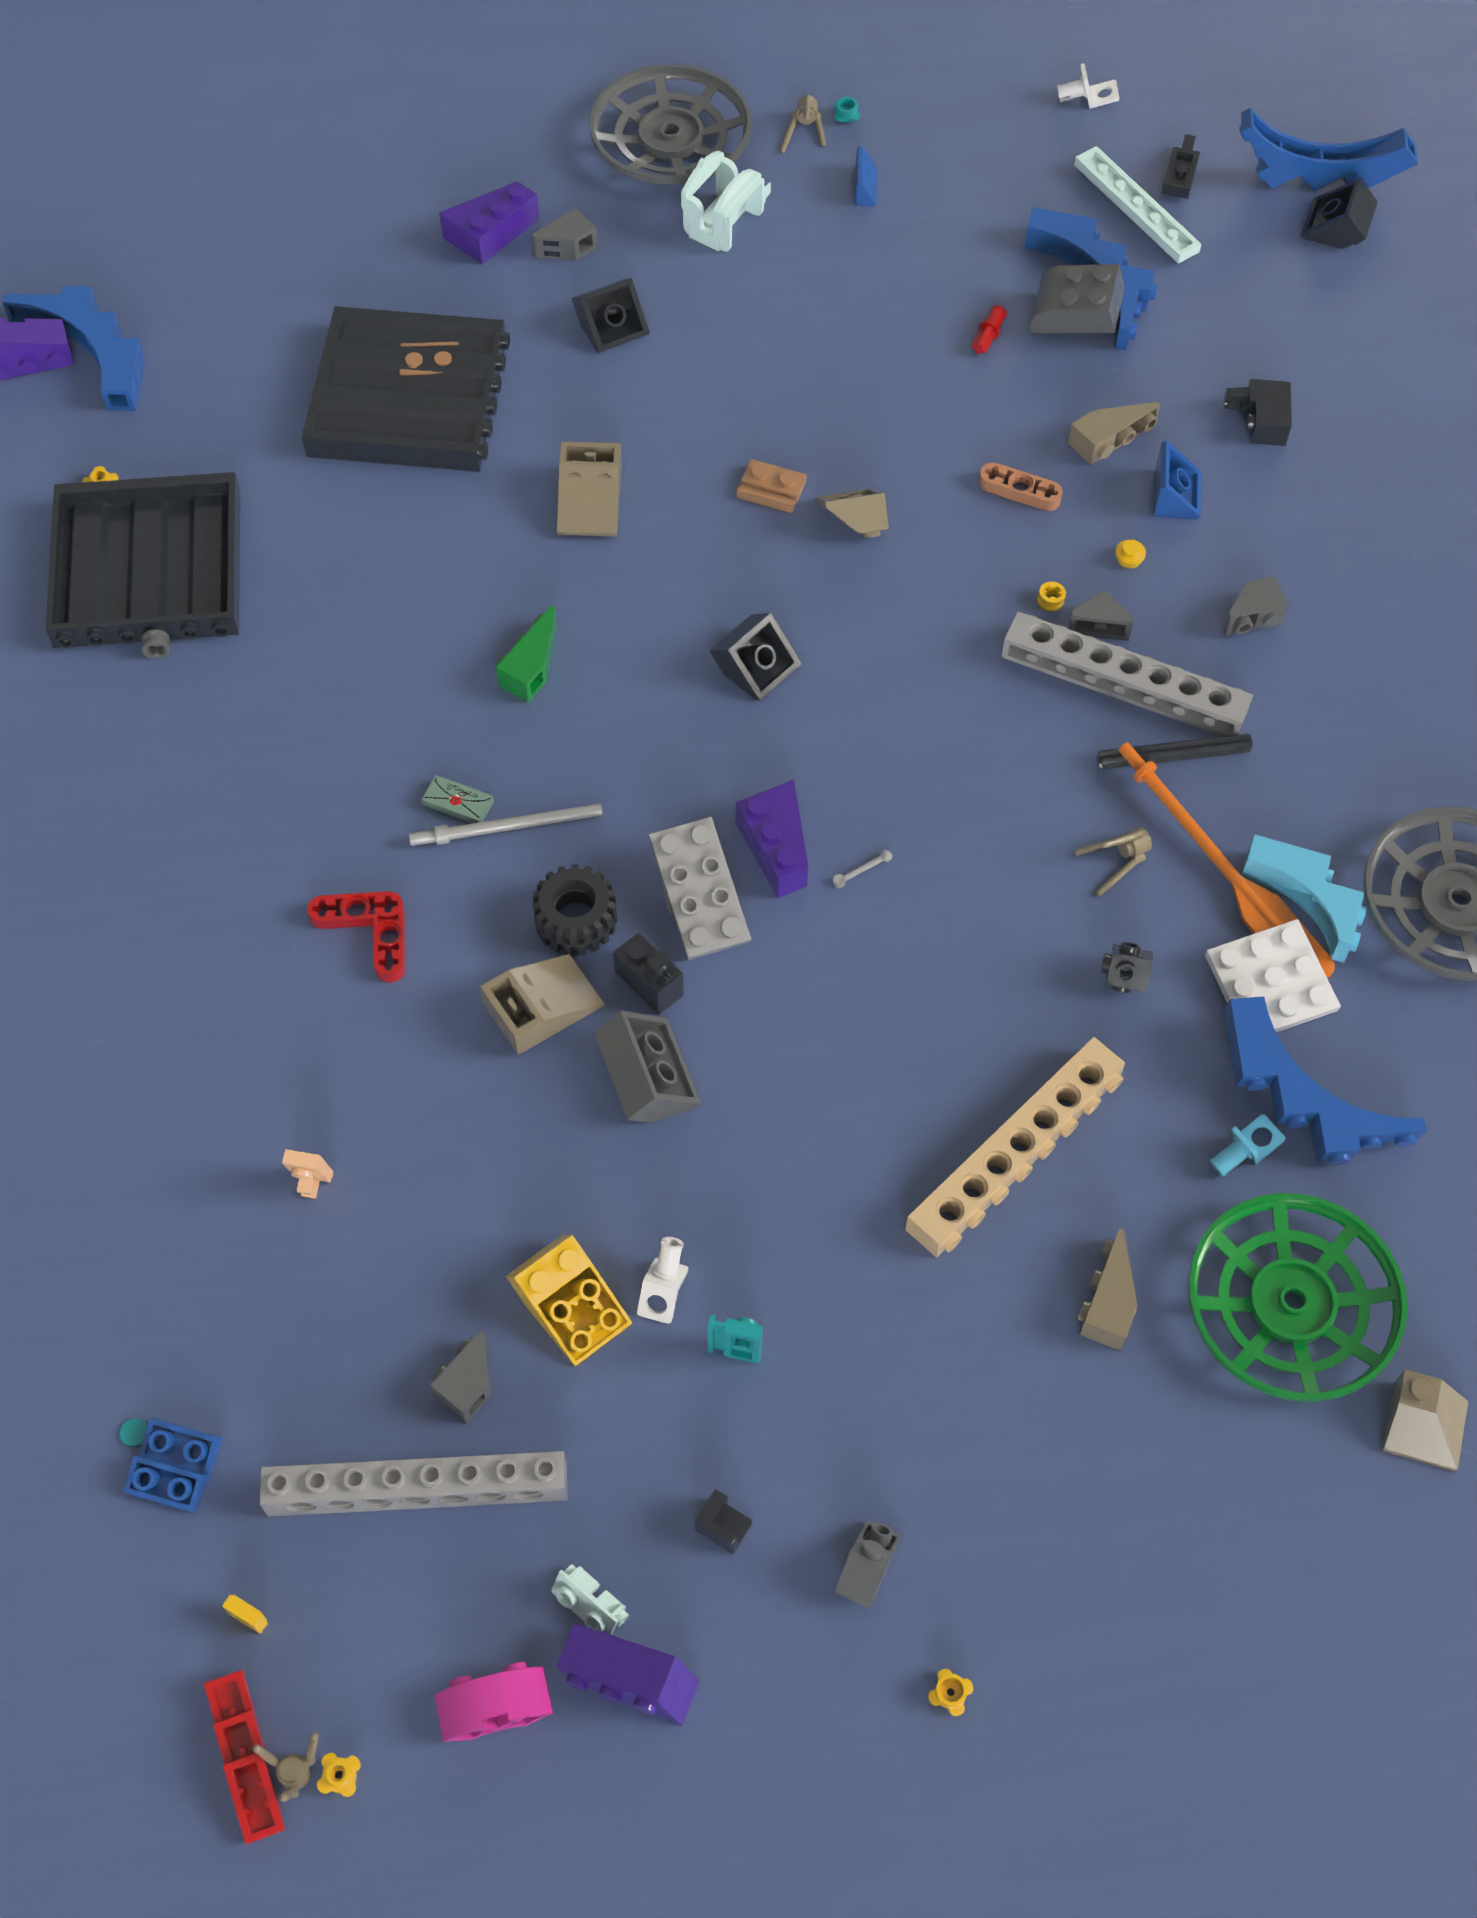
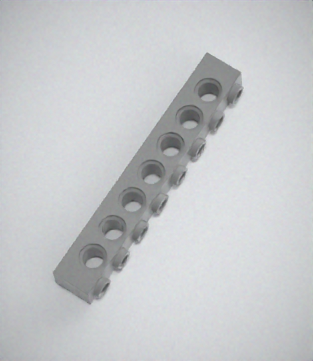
(1126, 675)
(413, 1483)

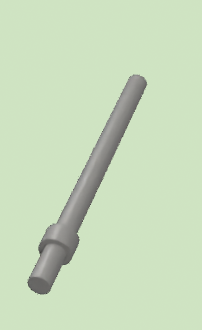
(443, 834)

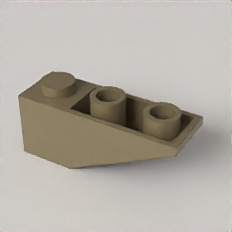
(1107, 429)
(1114, 1301)

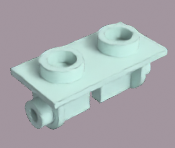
(575, 1591)

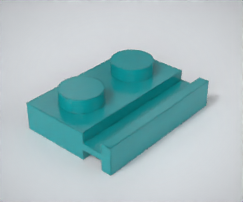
(737, 1338)

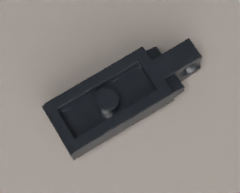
(1181, 169)

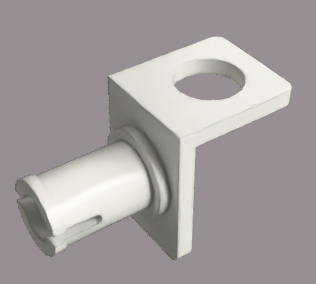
(1082, 88)
(663, 1279)

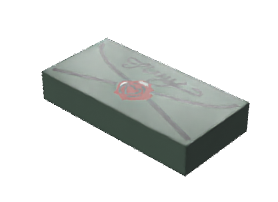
(457, 800)

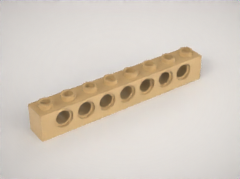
(1091, 1062)

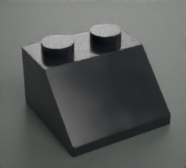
(1341, 215)
(611, 314)
(756, 655)

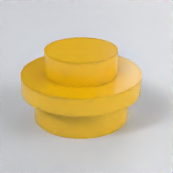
(1130, 553)

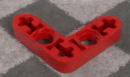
(381, 922)

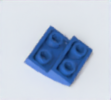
(173, 1464)

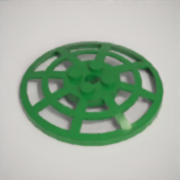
(1310, 1284)

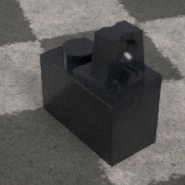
(1265, 409)
(649, 973)

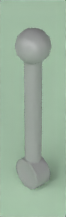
(839, 879)

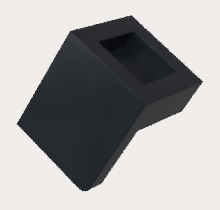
(722, 1522)

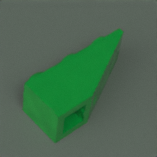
(528, 663)

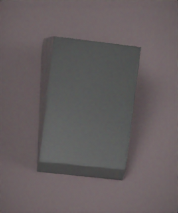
(1102, 618)

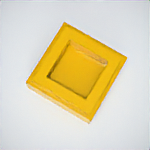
(245, 1613)

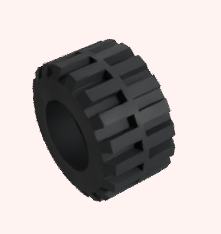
(570, 887)

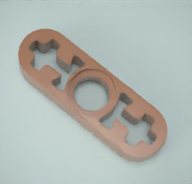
(1003, 473)

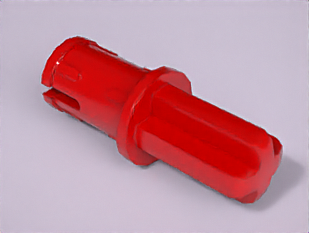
(989, 329)

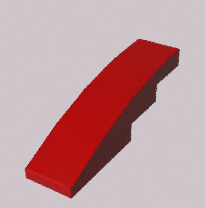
(246, 1772)

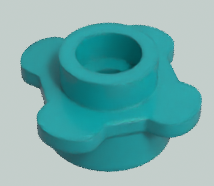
(846, 110)

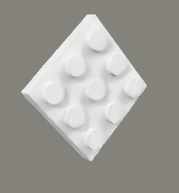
(1280, 968)

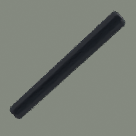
(1179, 750)

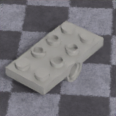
(699, 888)

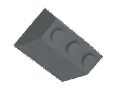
(646, 1067)

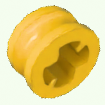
(1052, 603)

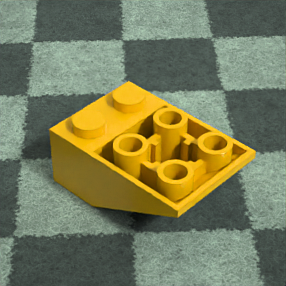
(569, 1298)

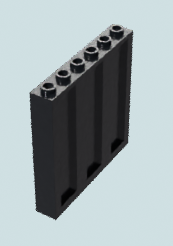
(377, 416)
(144, 559)

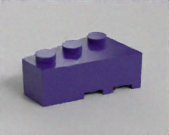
(490, 221)
(33, 347)
(775, 836)
(627, 1673)

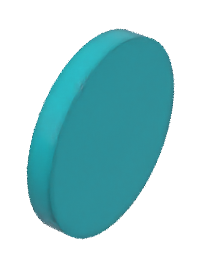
(133, 1432)

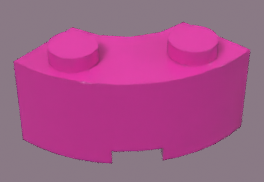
(493, 1702)

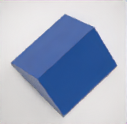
(1176, 485)

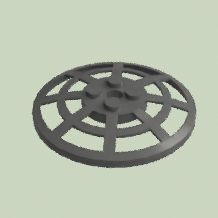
(667, 119)
(1434, 894)

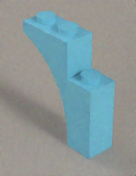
(1307, 881)

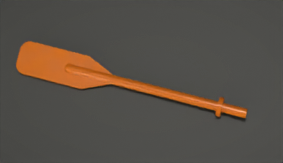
(1256, 905)

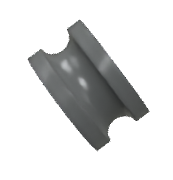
(155, 644)

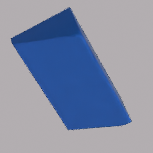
(865, 179)

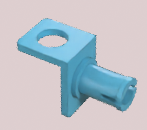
(1243, 1146)

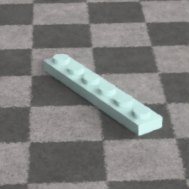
(1137, 204)

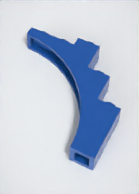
(1321, 164)
(1078, 243)
(97, 332)
(1297, 1099)

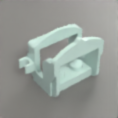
(735, 196)

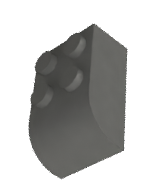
(1078, 299)

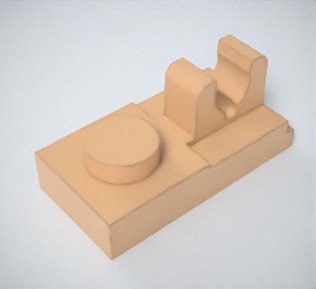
(309, 1169)

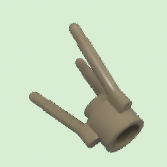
(806, 113)
(1131, 844)
(292, 1769)

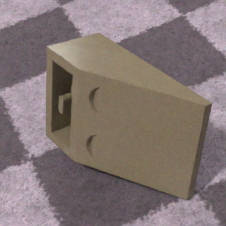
(589, 488)
(539, 1000)

